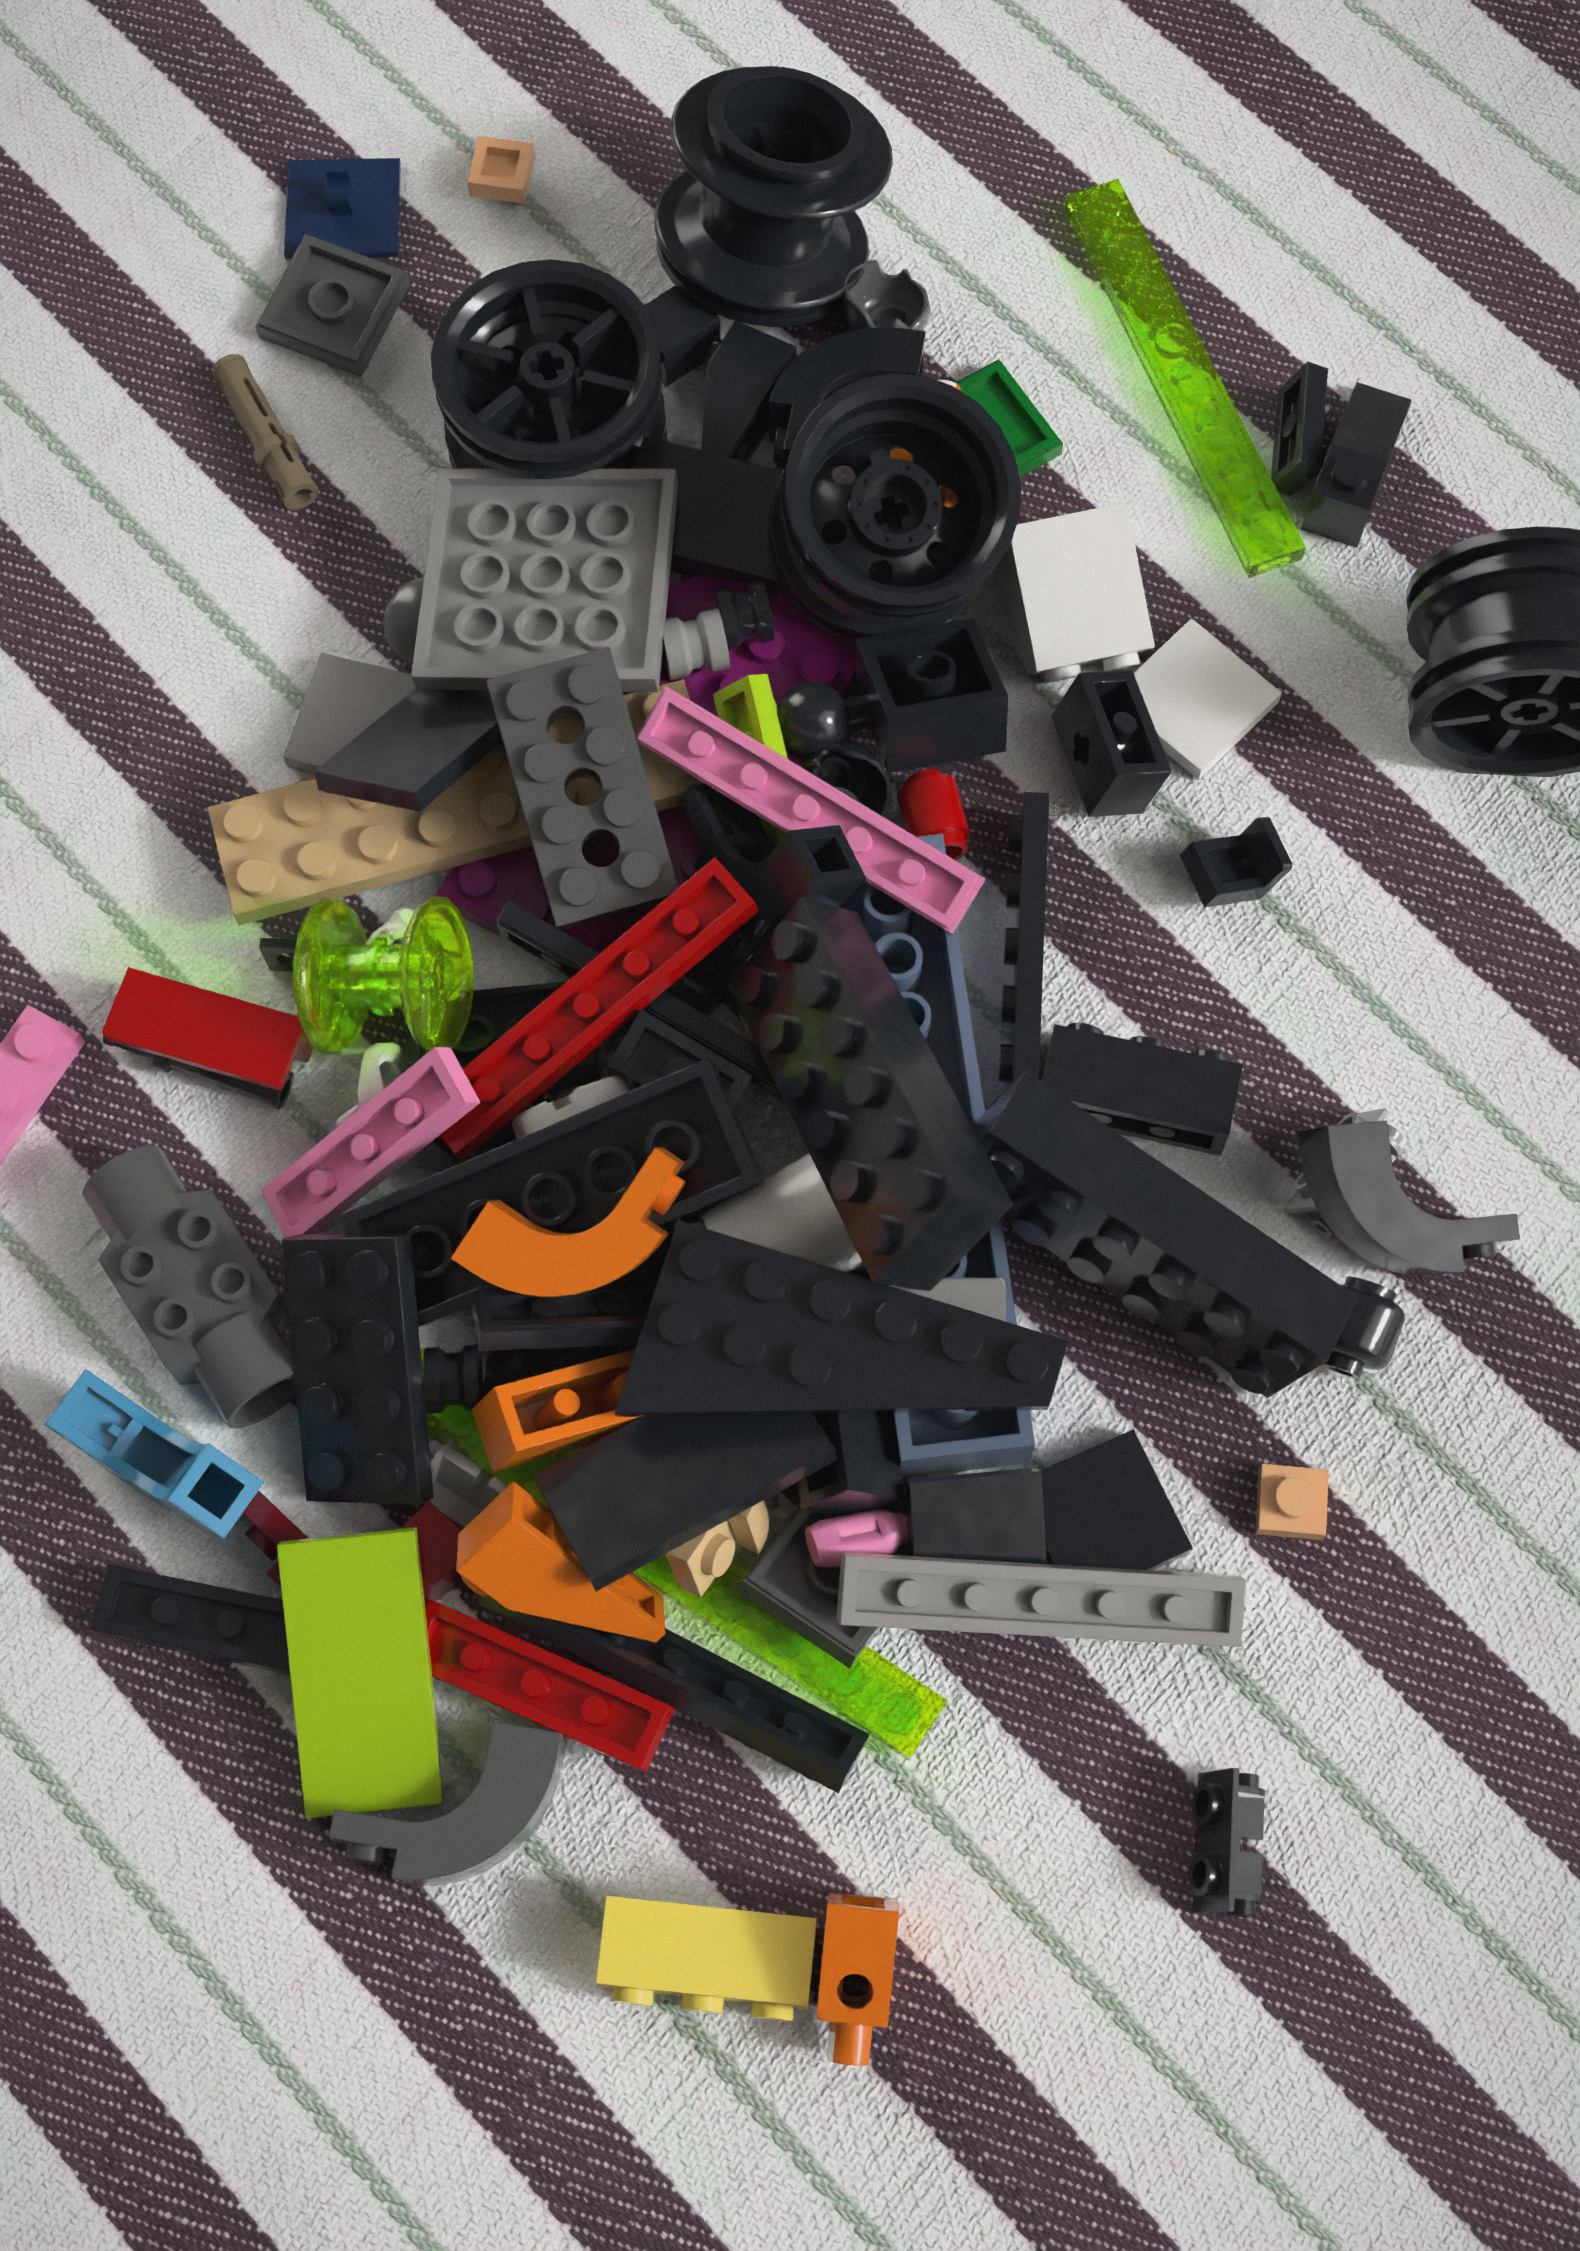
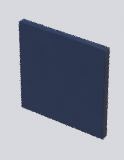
(344, 204)

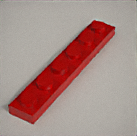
(599, 1001)

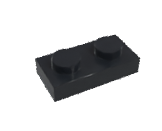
(1300, 428)

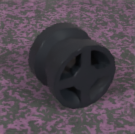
(745, 615)
(452, 1378)

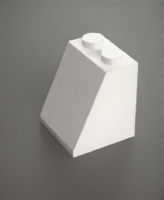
(1076, 593)

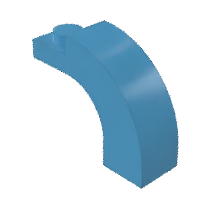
(153, 1457)

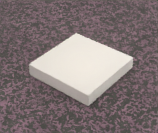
(1202, 697)

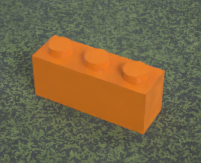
(552, 1411)

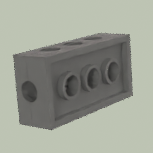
(608, 753)

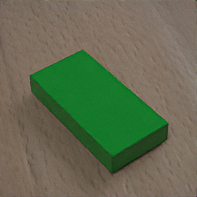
(1013, 411)

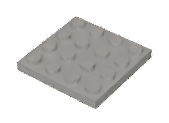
(545, 574)

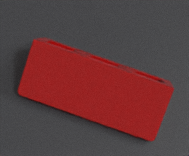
(206, 1029)

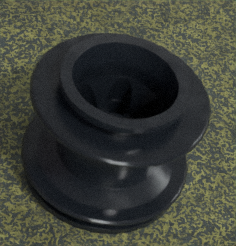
(769, 194)

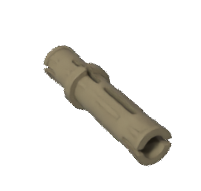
(274, 449)

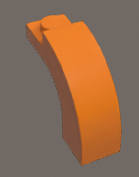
(547, 1263)

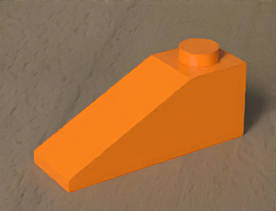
(529, 1568)

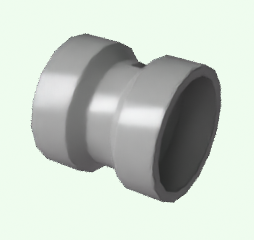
(695, 644)

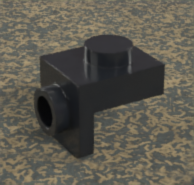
(1237, 866)

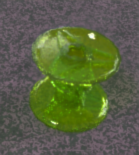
(343, 977)

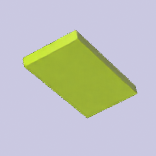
(361, 1672)

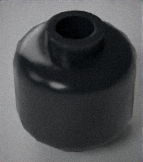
(1369, 1332)

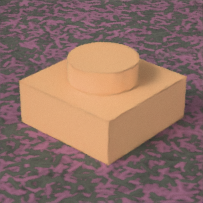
(501, 170)
(1292, 1502)

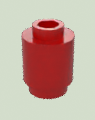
(933, 807)

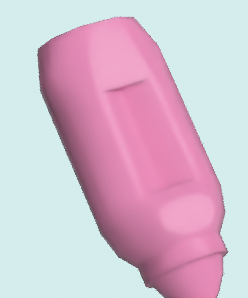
(861, 1532)

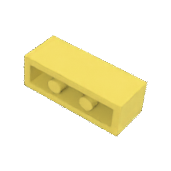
(706, 1957)

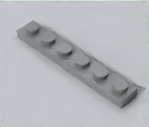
(1040, 1599)

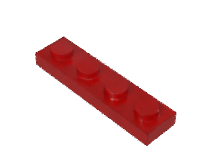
(545, 1687)

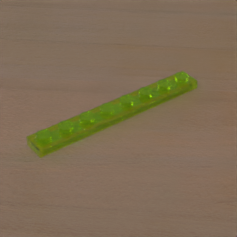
(1184, 379)

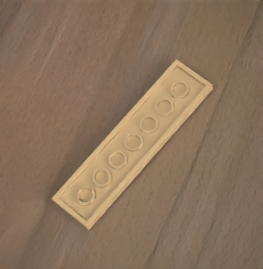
(309, 844)

